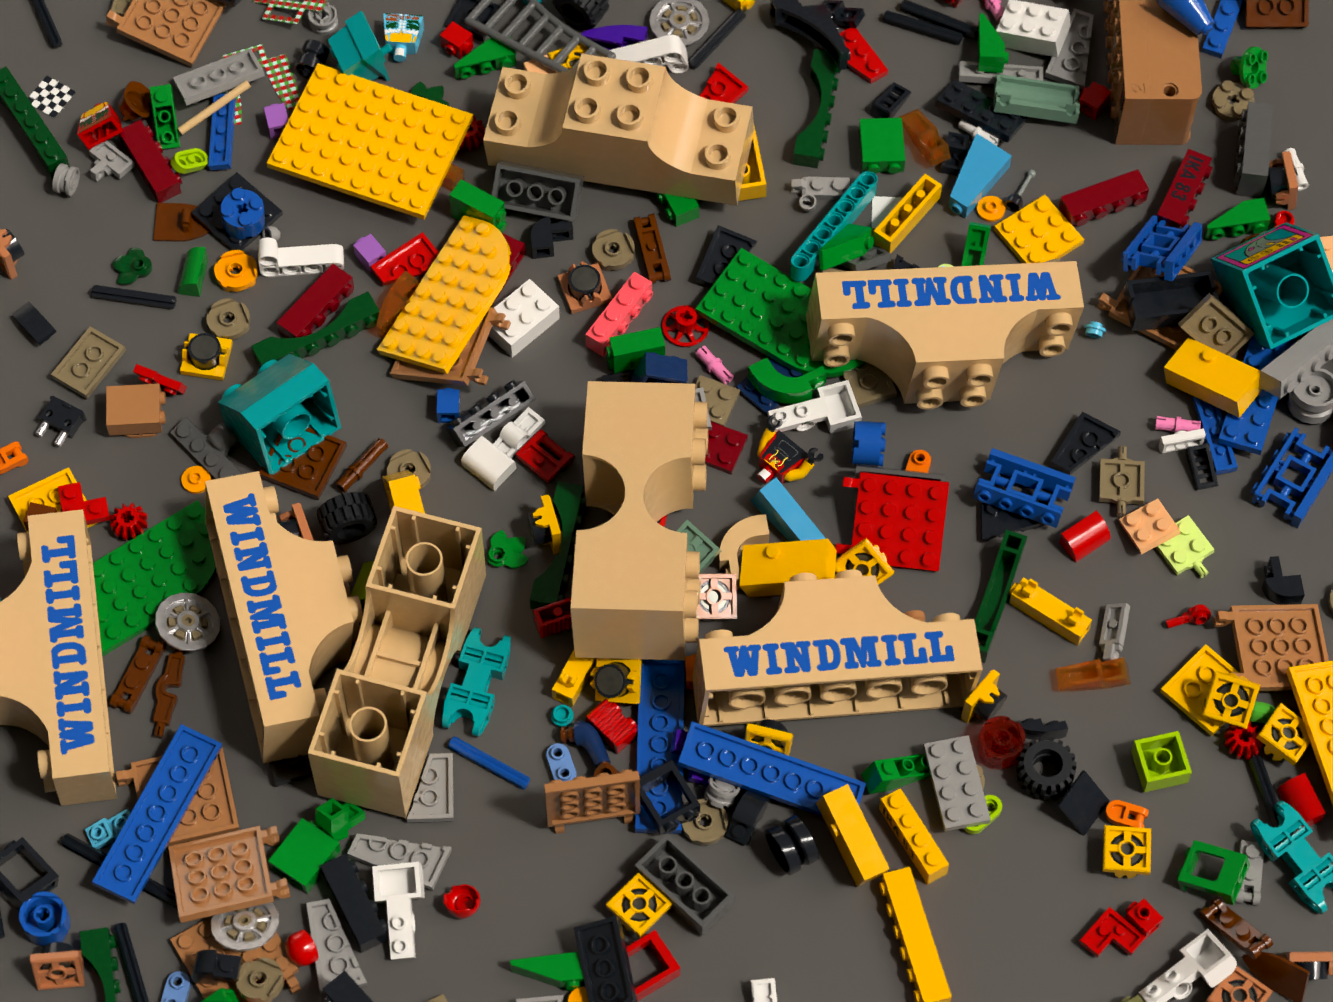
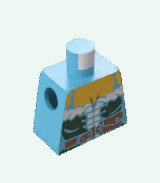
(403, 33)

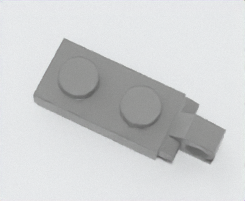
(821, 187)
(1114, 630)

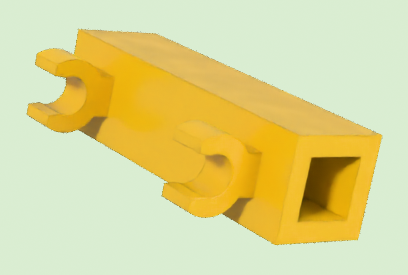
(1050, 610)
(573, 679)

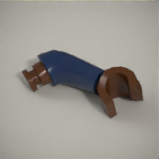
(589, 738)

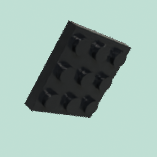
(209, 212)

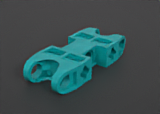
(472, 697)
(1297, 854)

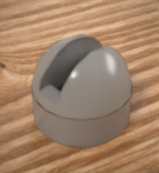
(809, 199)
(271, 232)

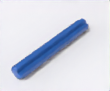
(489, 762)

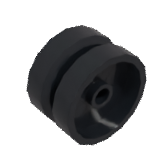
(792, 845)

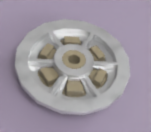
(680, 18)
(187, 622)
(245, 927)

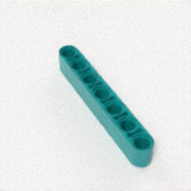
(843, 213)

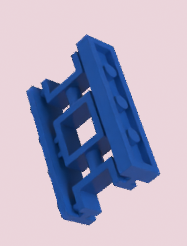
(1162, 247)
(1029, 475)
(1311, 485)

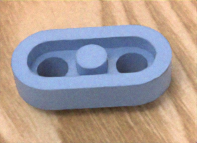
(560, 764)
(176, 993)

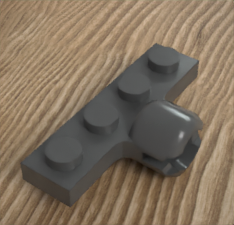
(209, 449)

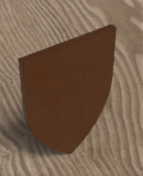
(176, 223)
(1279, 975)

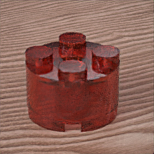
(1012, 740)

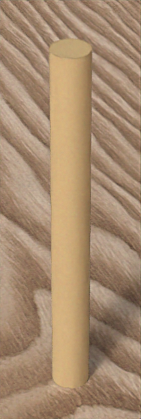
(214, 107)

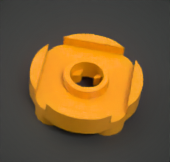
(240, 281)

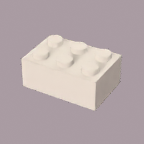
(1034, 27)
(530, 315)

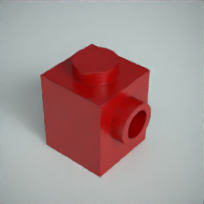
(456, 40)
(1094, 100)
(1143, 917)

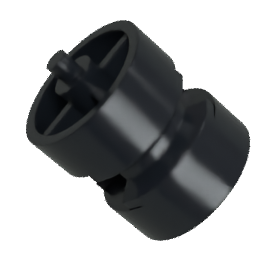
(312, 54)

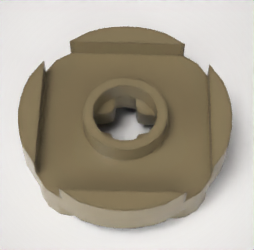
(1227, 91)
(613, 261)
(233, 309)
(413, 460)
(713, 832)
(265, 991)

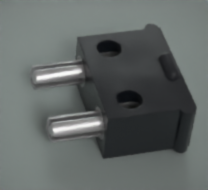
(62, 418)

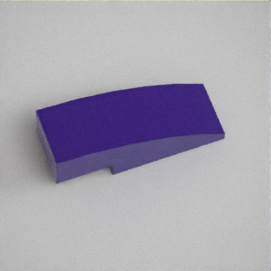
(617, 35)

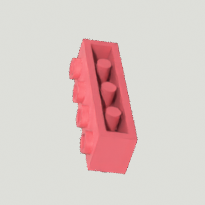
(619, 313)

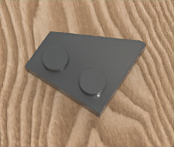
(873, 258)

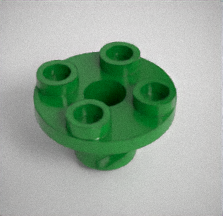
(1251, 67)

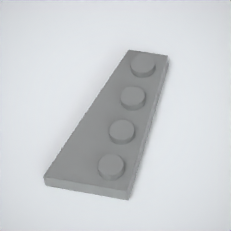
(1072, 61)
(382, 851)
(332, 945)

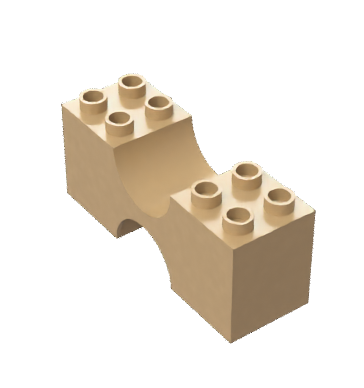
(631, 576)
(387, 696)

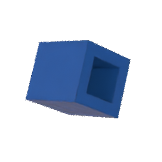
(448, 405)

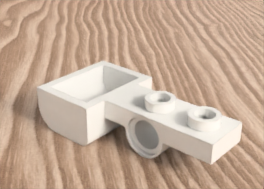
(833, 404)
(494, 461)
(398, 886)
(1202, 957)

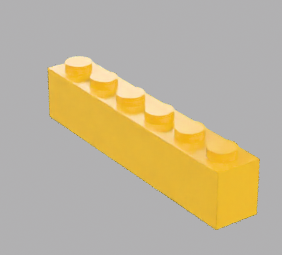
(915, 936)

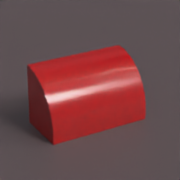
(1085, 536)
(1302, 798)

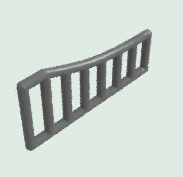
(521, 47)

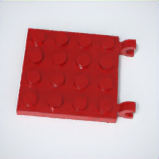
(900, 517)

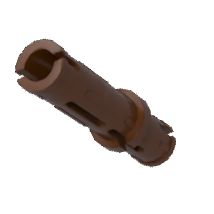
(356, 471)

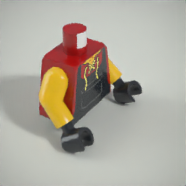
(782, 457)

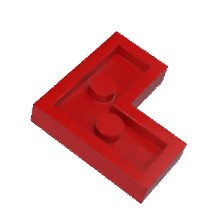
(150, 376)
(72, 499)
(1115, 929)

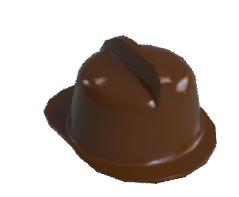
(135, 102)

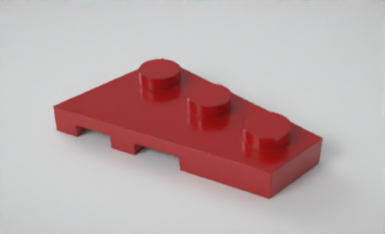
(863, 58)
(414, 257)

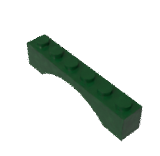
(31, 123)
(809, 143)
(357, 316)
(567, 506)
(998, 589)
(97, 951)

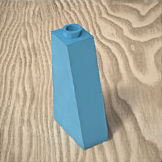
(979, 173)
(785, 513)

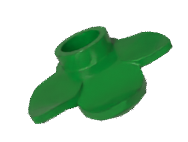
(509, 549)

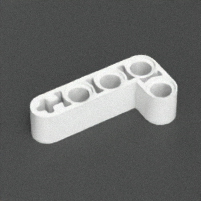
(660, 51)
(297, 260)

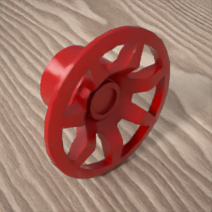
(685, 322)

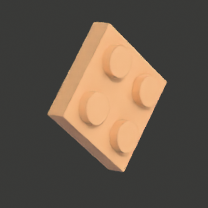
(1149, 526)

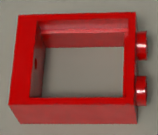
(672, 969)

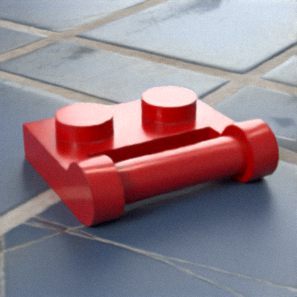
(542, 462)

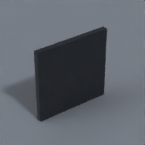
(1083, 802)

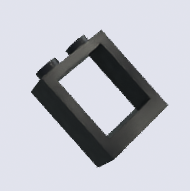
(657, 777)
(45, 884)

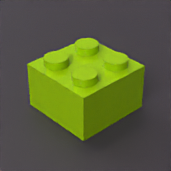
(1161, 761)

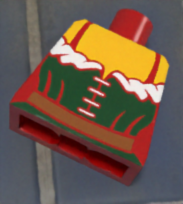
(98, 125)

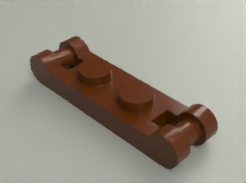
(652, 248)
(138, 674)
(1235, 928)

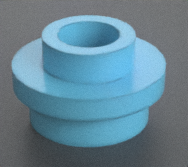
(1094, 330)

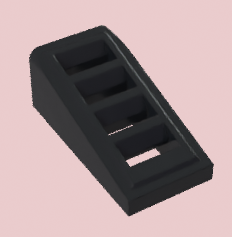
(879, 107)
(1203, 448)

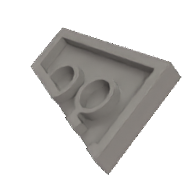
(435, 793)

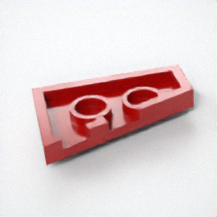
(724, 86)

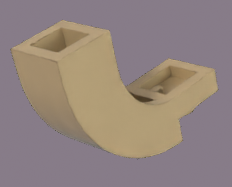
(745, 532)

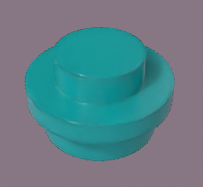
(562, 715)

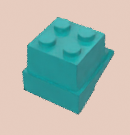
(358, 49)

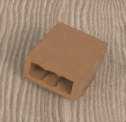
(135, 410)

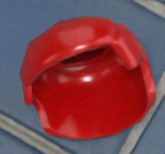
(462, 901)
(301, 949)

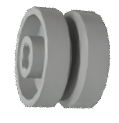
(1313, 398)

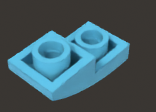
(106, 831)

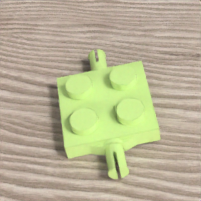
(1186, 549)

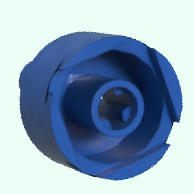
(242, 213)
(868, 443)
(33, 915)

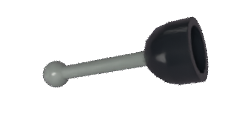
(1014, 201)

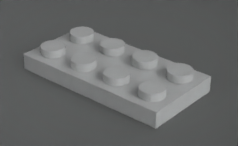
(218, 76)
(956, 783)

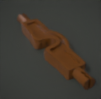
(167, 701)

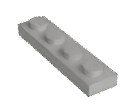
(969, 72)

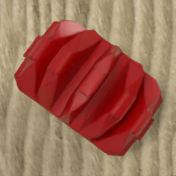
(474, 135)
(136, 518)
(1239, 746)

